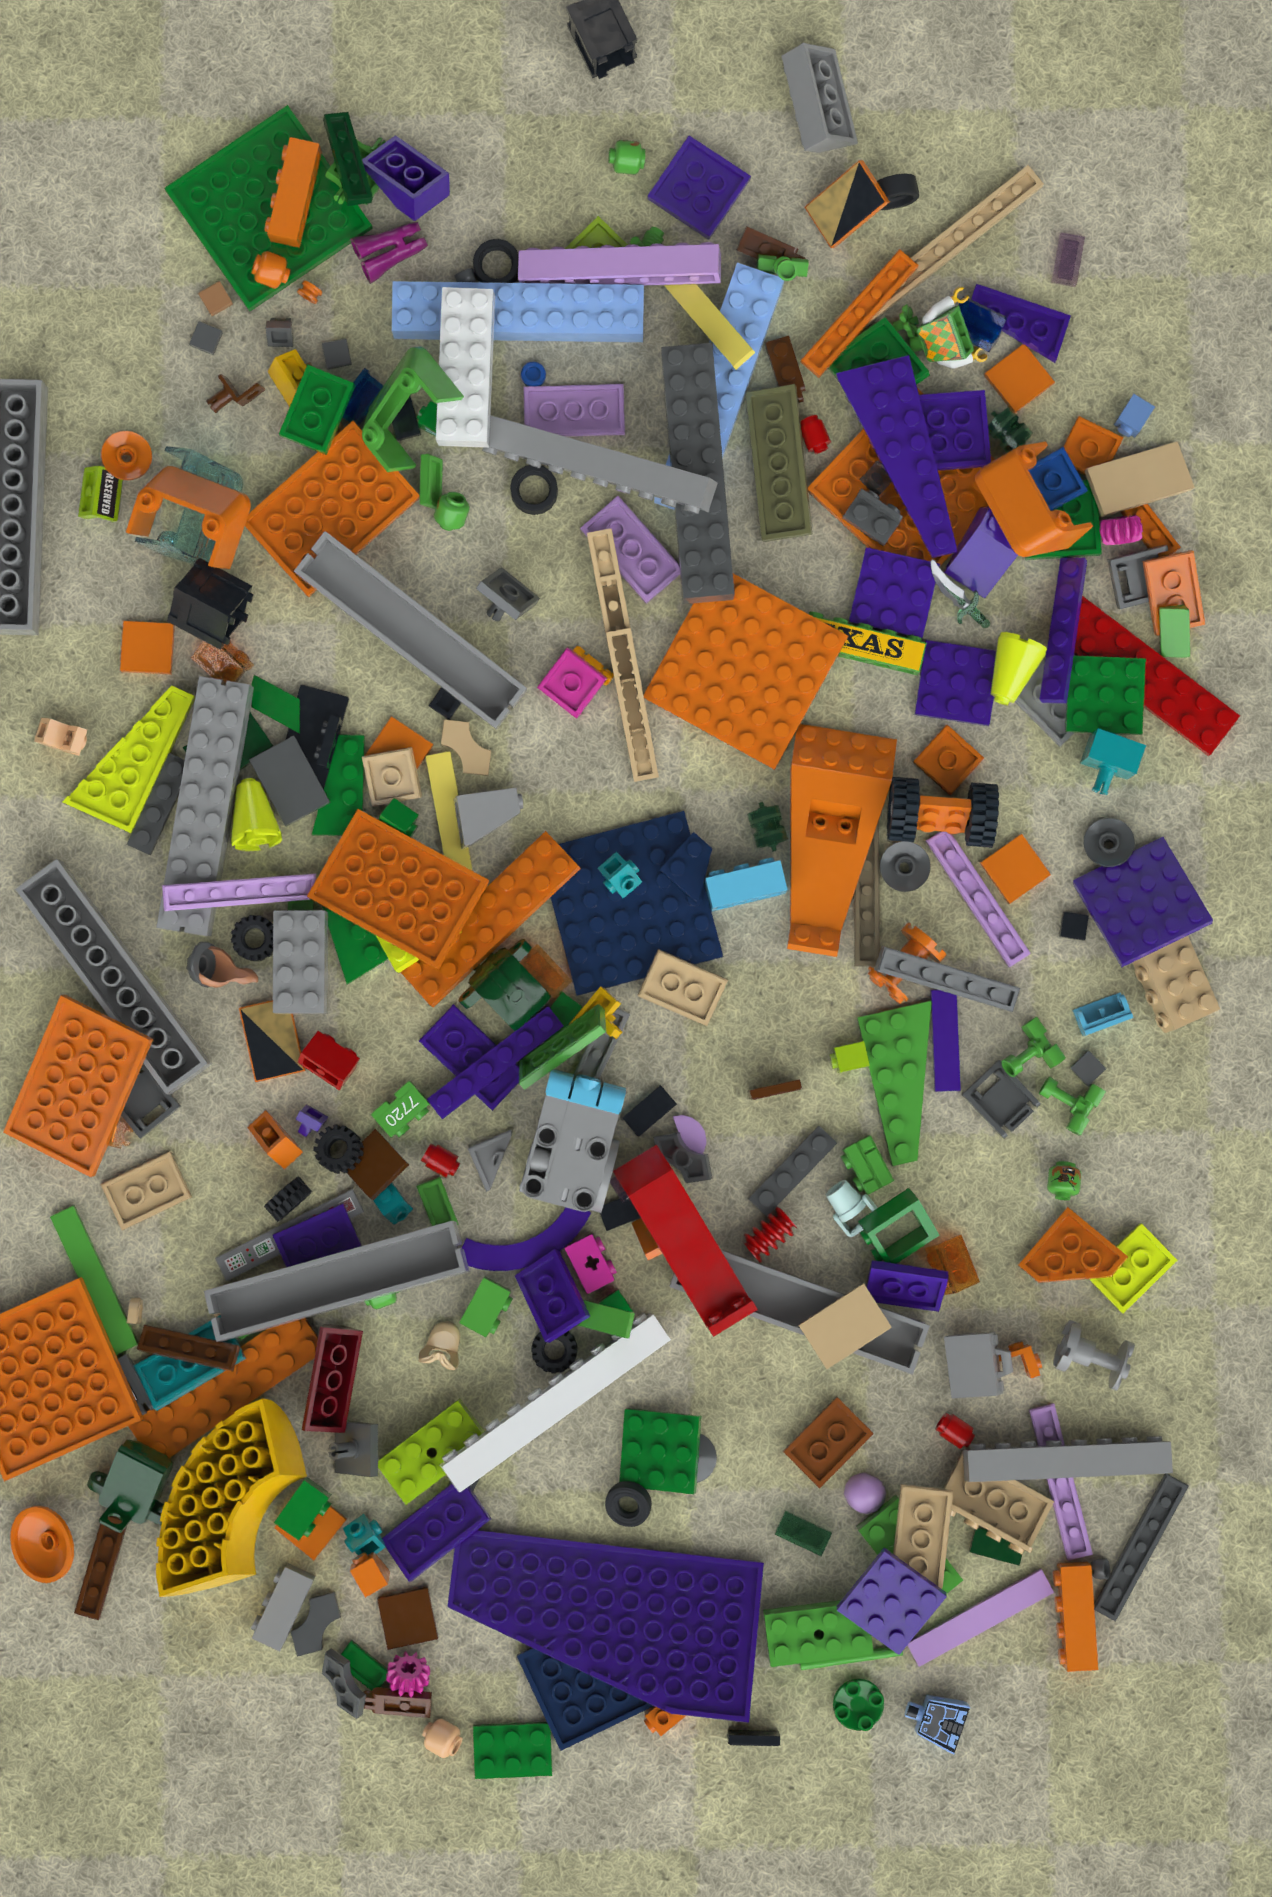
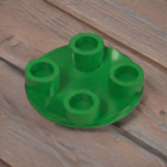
(858, 1704)

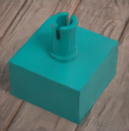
(1111, 756)

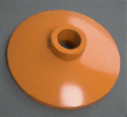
(129, 444)

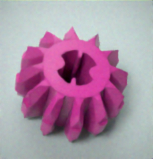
(1121, 530)
(408, 1674)

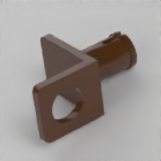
(229, 393)

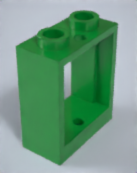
(891, 1212)

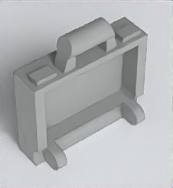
(975, 1364)

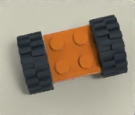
(912, 812)

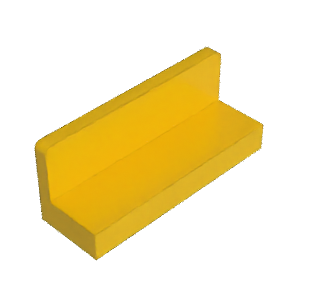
(287, 373)

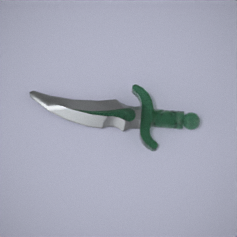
(958, 597)

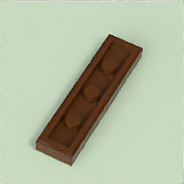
(188, 1348)
(100, 1571)

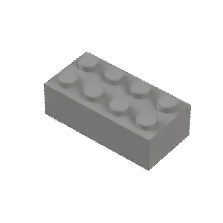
(300, 962)

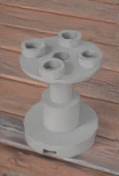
(1085, 1352)

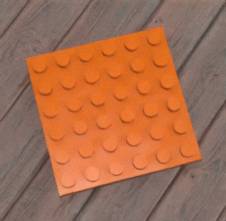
(840, 485)
(746, 670)
(58, 1380)

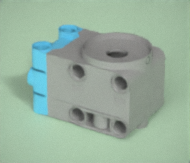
(574, 1143)

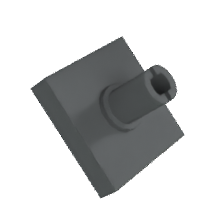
(507, 595)
(356, 1450)

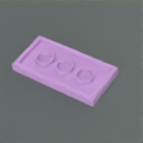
(576, 409)
(639, 554)

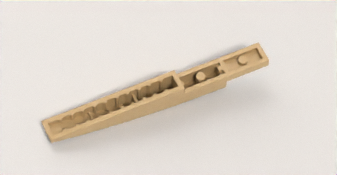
(622, 655)

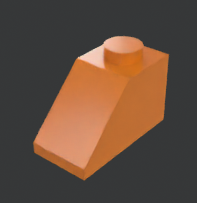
(275, 1140)
(369, 1573)

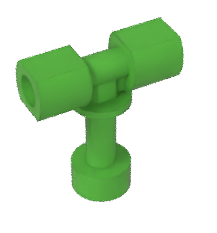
(784, 267)
(1037, 1046)
(1079, 1106)

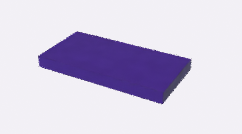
(460, 1044)
(435, 1530)

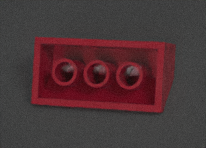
(332, 1379)

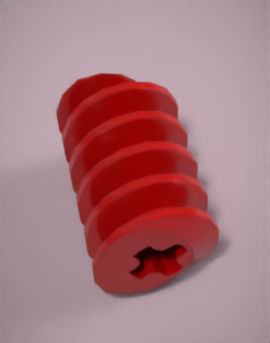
(769, 1234)

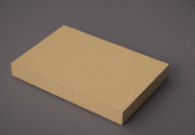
(682, 987)
(146, 1190)
(845, 1326)

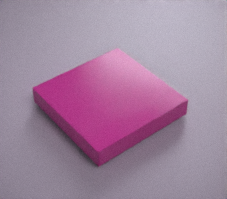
(572, 682)

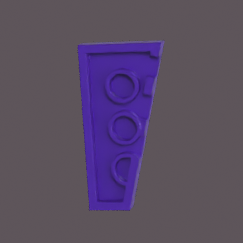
(1027, 322)

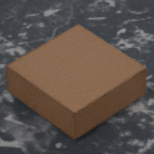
(215, 298)

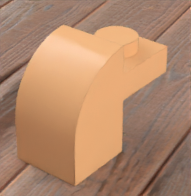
(61, 736)

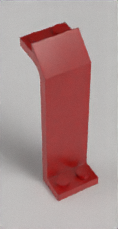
(684, 1240)

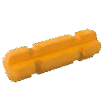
(597, 665)

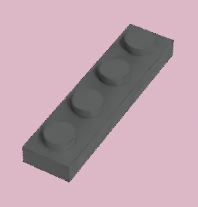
(158, 806)
(792, 1171)

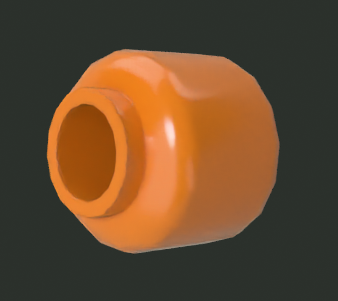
(270, 269)

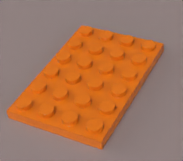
(332, 493)
(398, 889)
(78, 1085)

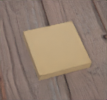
(392, 776)

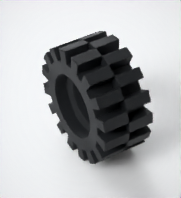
(240, 931)
(328, 1139)
(288, 1198)
(552, 1365)

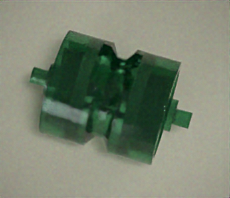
(1008, 430)
(767, 826)

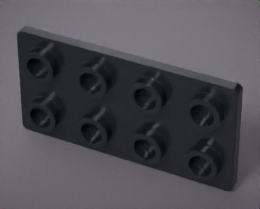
(320, 726)

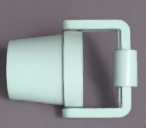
(848, 1204)

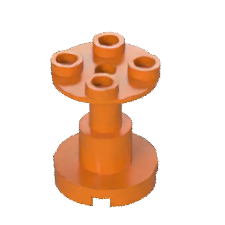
(918, 945)

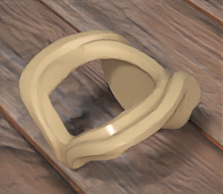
(446, 1338)

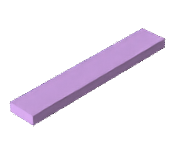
(237, 892)
(978, 897)
(1062, 1490)
(980, 1617)

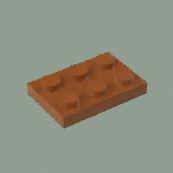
(828, 1442)

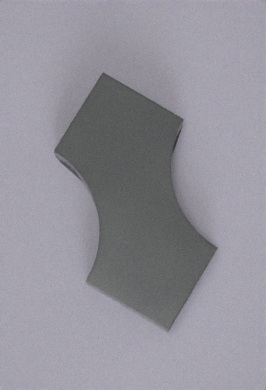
(692, 1165)
(309, 1635)
(338, 1672)

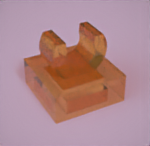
(117, 1138)

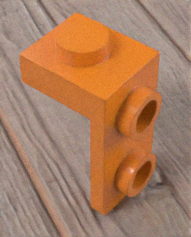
(1030, 1361)

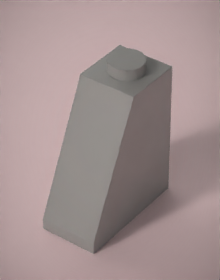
(485, 812)

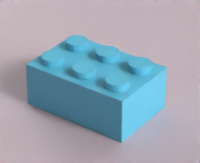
(745, 884)

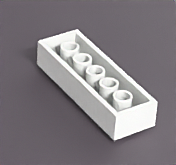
(468, 362)

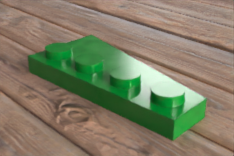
(343, 787)
(356, 947)

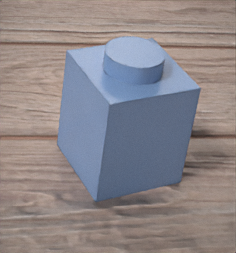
(1133, 416)

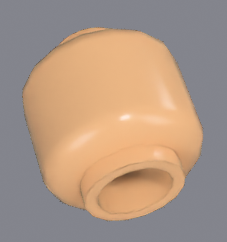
(442, 1738)

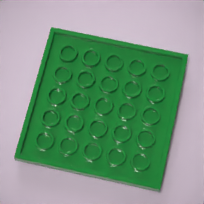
(231, 199)

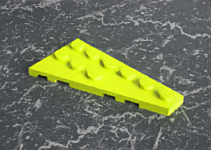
(128, 772)

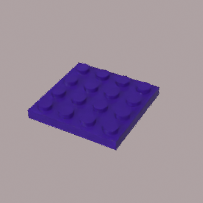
(1143, 902)

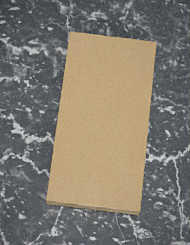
(1139, 479)
(923, 1529)

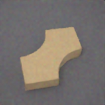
(458, 738)

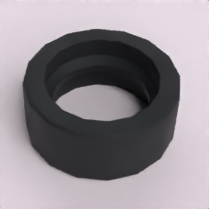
(900, 190)
(496, 245)
(534, 509)

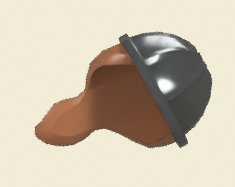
(214, 967)

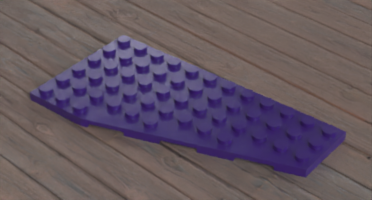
(633, 1617)

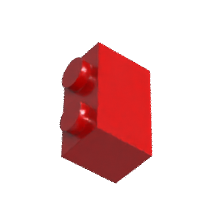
(329, 1060)

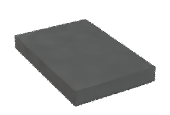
(289, 781)

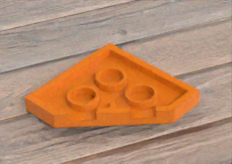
(1072, 1252)

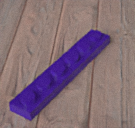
(1063, 630)
(495, 1062)

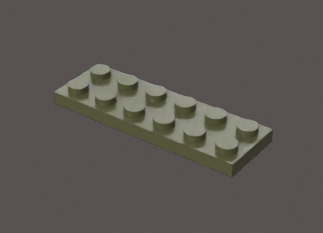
(779, 463)

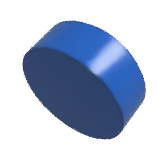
(533, 374)

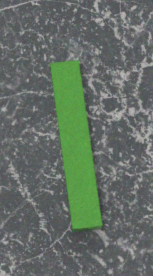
(89, 1267)

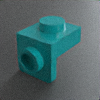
(393, 1204)

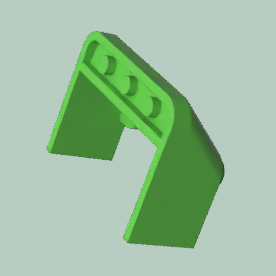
(413, 371)

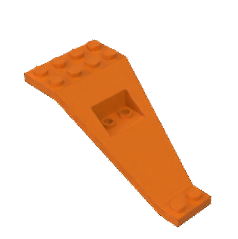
(839, 783)

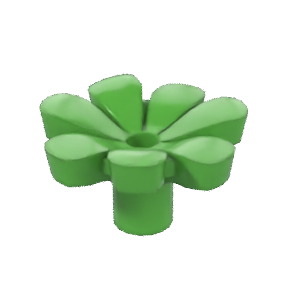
(907, 322)

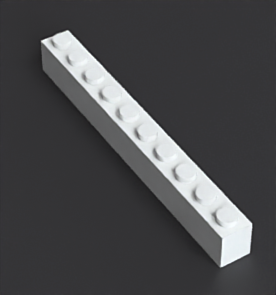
(553, 1403)

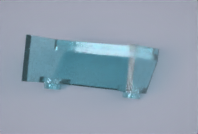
(189, 540)

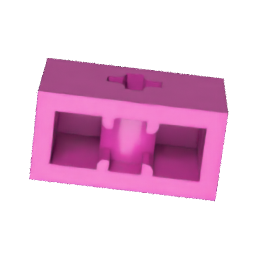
(578, 1255)

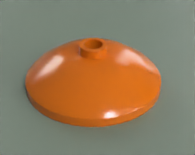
(42, 1544)

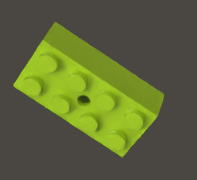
(409, 1465)

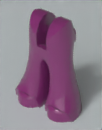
(378, 265)

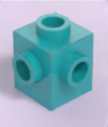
(620, 875)
(360, 1533)

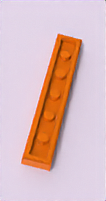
(859, 313)

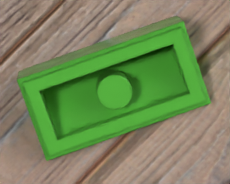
(1174, 631)

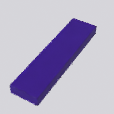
(945, 1041)

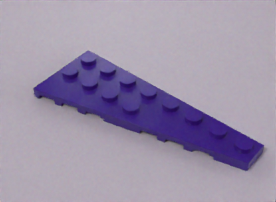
(894, 421)

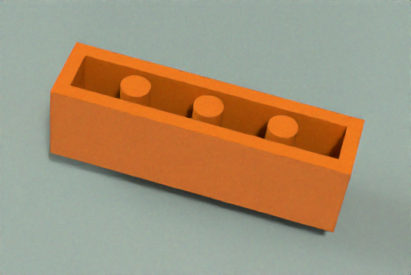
(294, 192)
(1076, 1616)

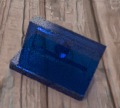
(982, 324)
(362, 397)

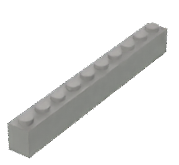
(601, 464)

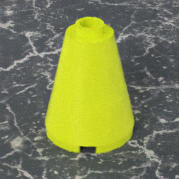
(1014, 666)
(253, 818)

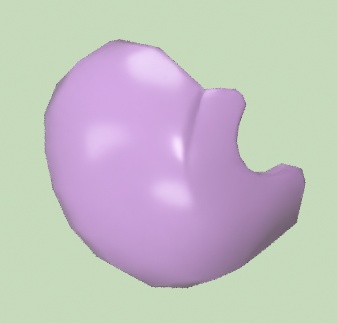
(865, 1493)

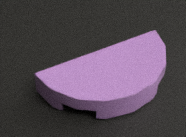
(691, 1133)

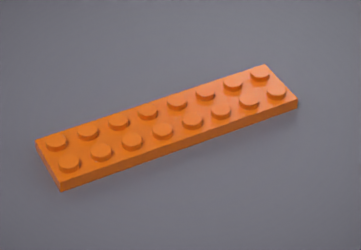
(498, 913)
(268, 1361)

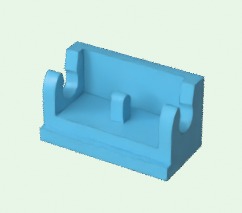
(1102, 1014)

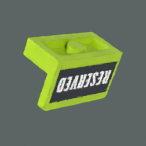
(100, 494)

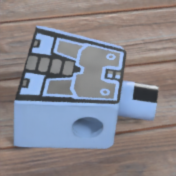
(939, 1720)

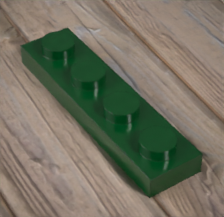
(347, 158)

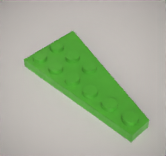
(897, 1060)

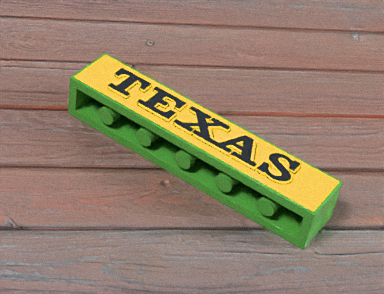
(877, 647)

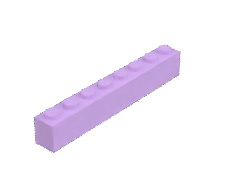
(623, 265)

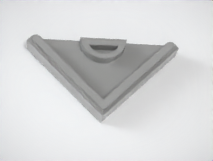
(488, 1157)

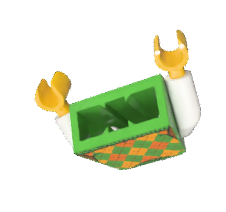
(945, 335)

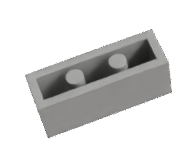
(282, 1606)

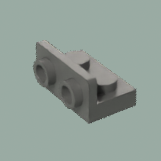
(873, 516)

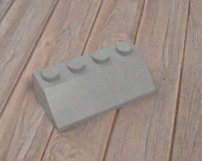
(819, 98)

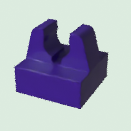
(310, 1120)

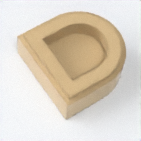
(135, 1311)

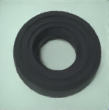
(624, 1517)

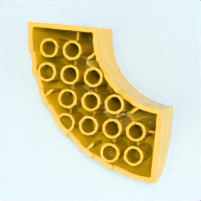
(223, 1497)

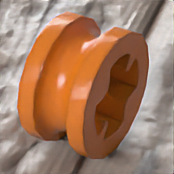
(309, 292)

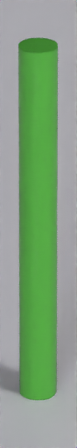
(879, 1653)

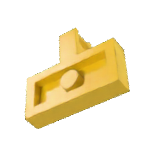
(609, 1004)

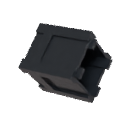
(602, 35)
(210, 603)

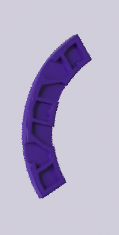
(527, 1252)

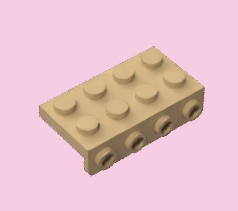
(1176, 985)
(1001, 1507)

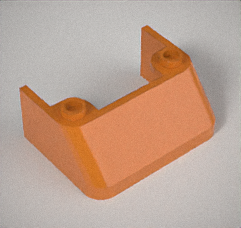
(1021, 507)
(223, 509)

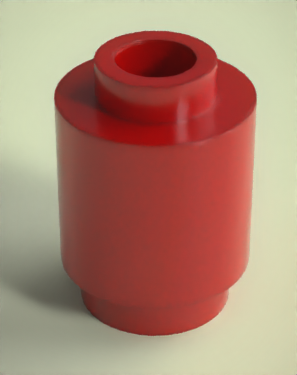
(814, 434)
(440, 1160)
(955, 1430)

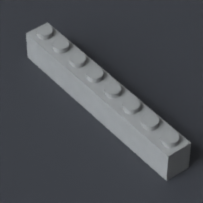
(1067, 1461)

